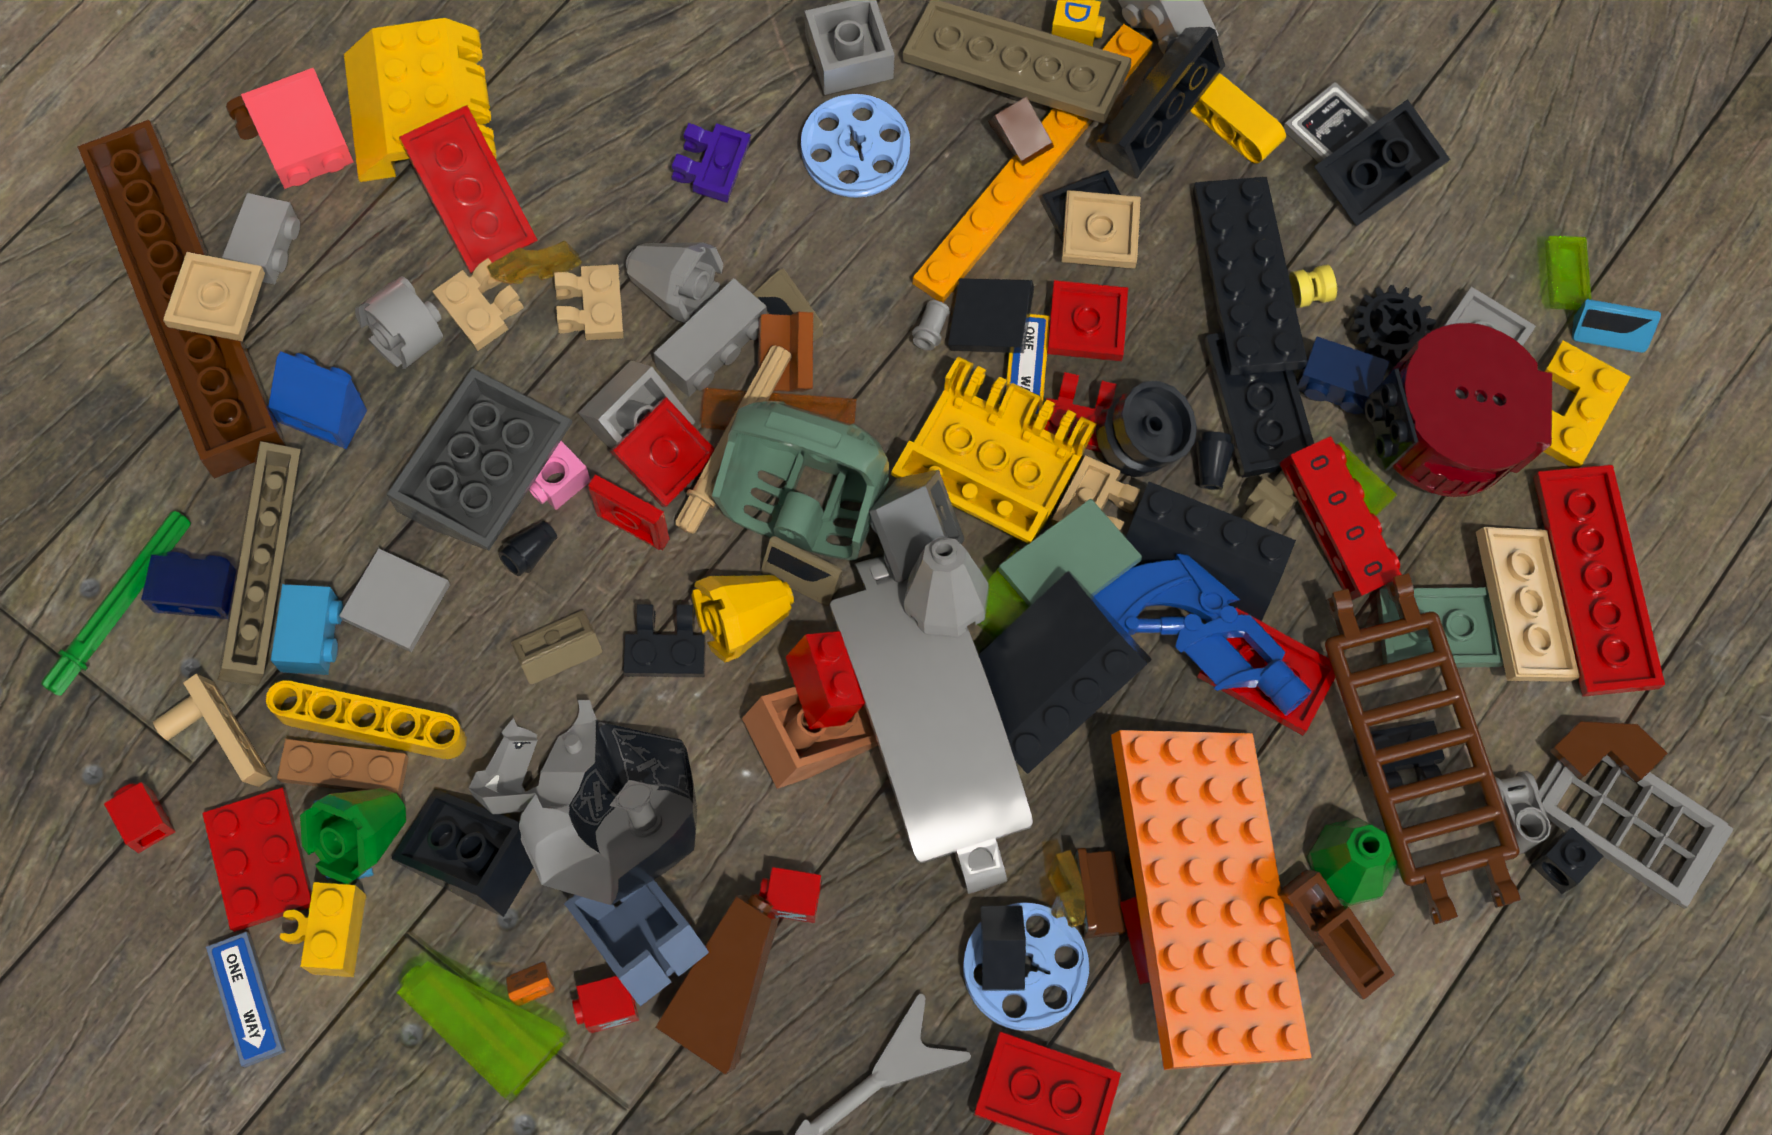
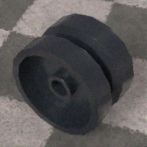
(1146, 429)

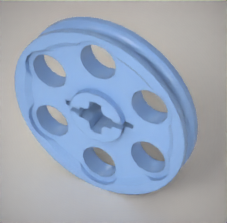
(845, 156)
(1042, 952)

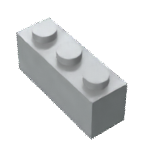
(710, 338)

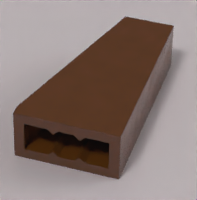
(721, 990)

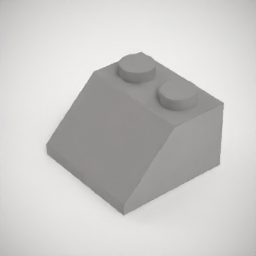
(626, 402)

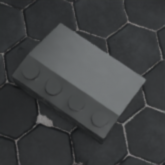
(478, 461)

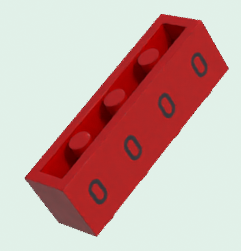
(1341, 517)

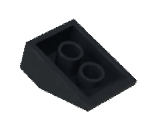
(1382, 162)
(467, 851)

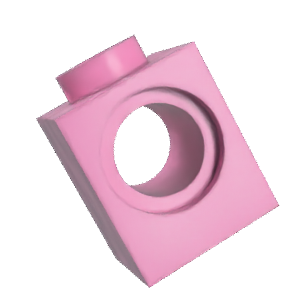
(575, 478)

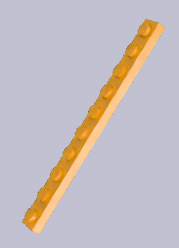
(1012, 189)

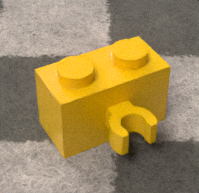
(330, 930)

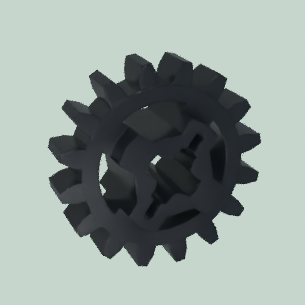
(1381, 312)

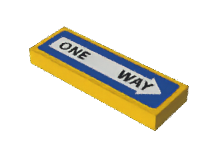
(1029, 367)

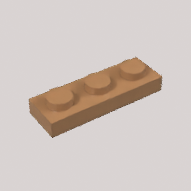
(341, 767)

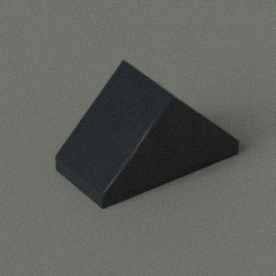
(1003, 948)

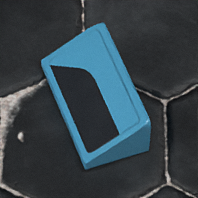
(1615, 325)

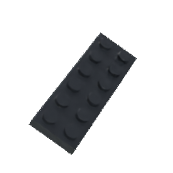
(1249, 276)

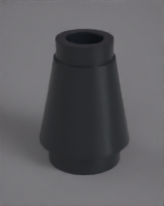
(1214, 457)
(527, 548)

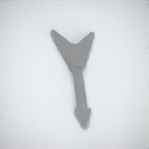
(900, 1062)

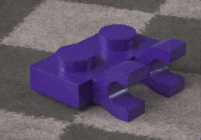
(721, 163)

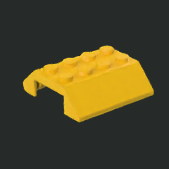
(407, 79)
(995, 454)

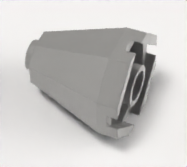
(676, 275)
(946, 589)

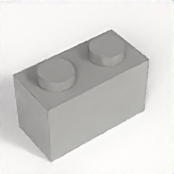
(263, 235)

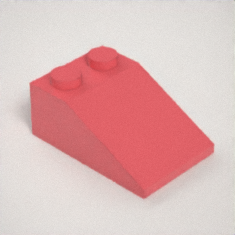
(298, 128)

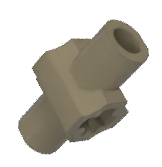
(1270, 501)

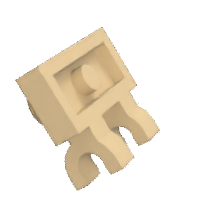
(601, 302)
(471, 311)
(1097, 482)

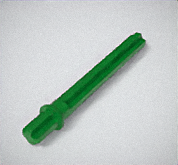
(113, 606)

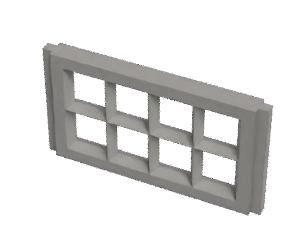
(1698, 860)

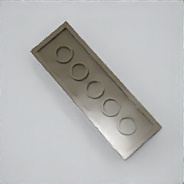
(1017, 60)

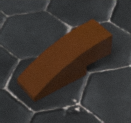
(1335, 933)

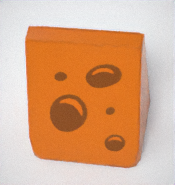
(529, 984)

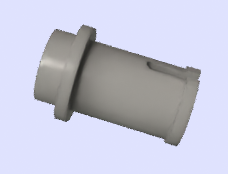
(928, 332)

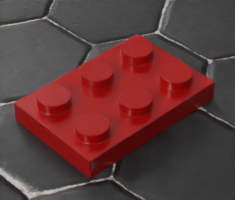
(1305, 662)
(258, 859)
(1045, 1090)

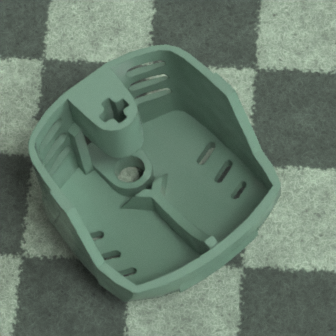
(782, 443)

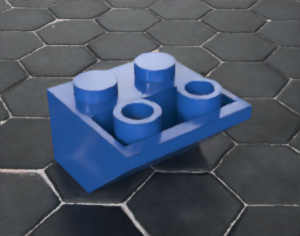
(315, 399)

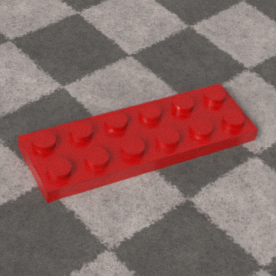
(1599, 580)

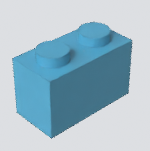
(306, 629)

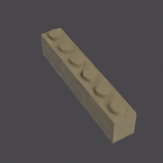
(259, 564)

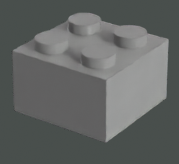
(849, 45)

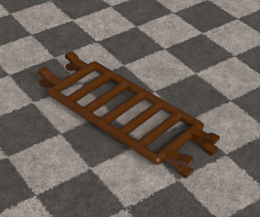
(1431, 875)

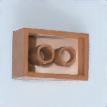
(794, 750)

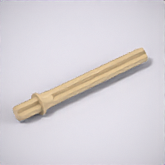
(760, 390)

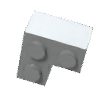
(1166, 17)

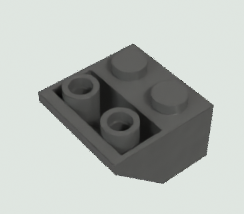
(910, 517)

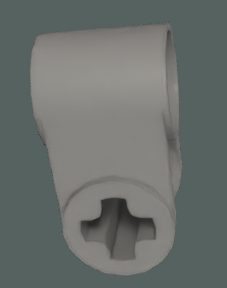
(1524, 809)

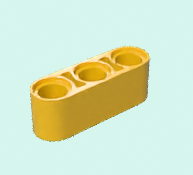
(1239, 120)

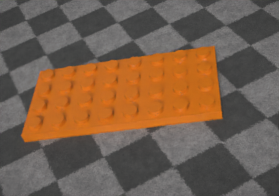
(1209, 899)

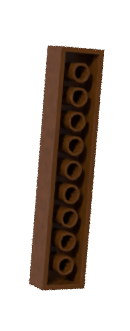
(153, 234)

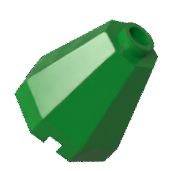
(351, 831)
(1353, 860)

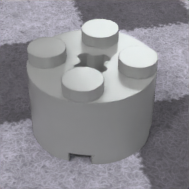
(400, 323)

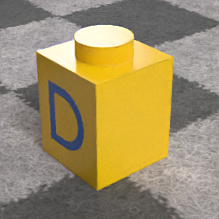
(1078, 20)

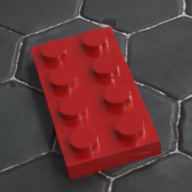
(467, 188)

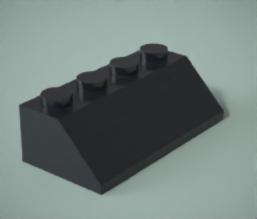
(1162, 100)
(1231, 549)

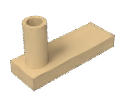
(209, 703)

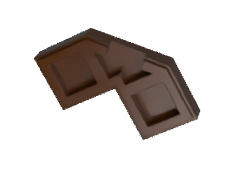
(1624, 743)

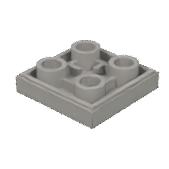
(394, 600)

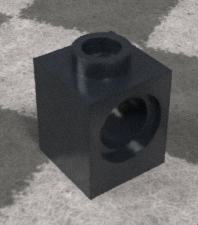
(1567, 860)

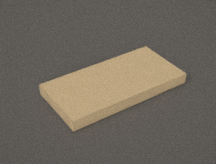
(1527, 605)

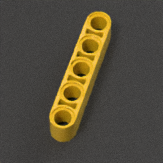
(349, 712)

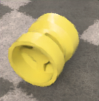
(1313, 286)

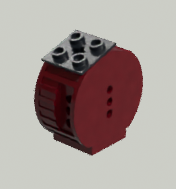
(1462, 410)

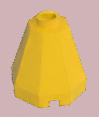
(740, 610)

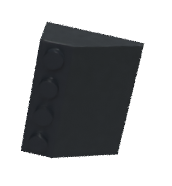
(1057, 668)

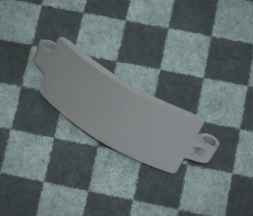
(934, 729)

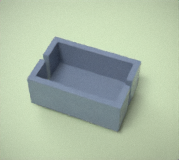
(640, 938)

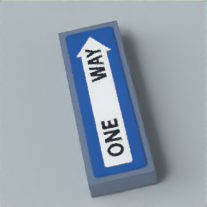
(245, 999)

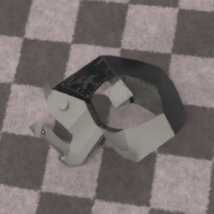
(607, 805)

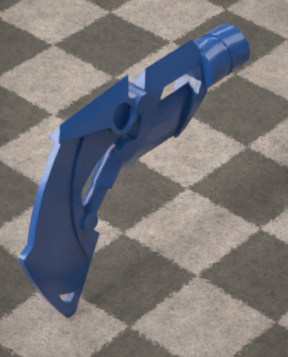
(1190, 587)

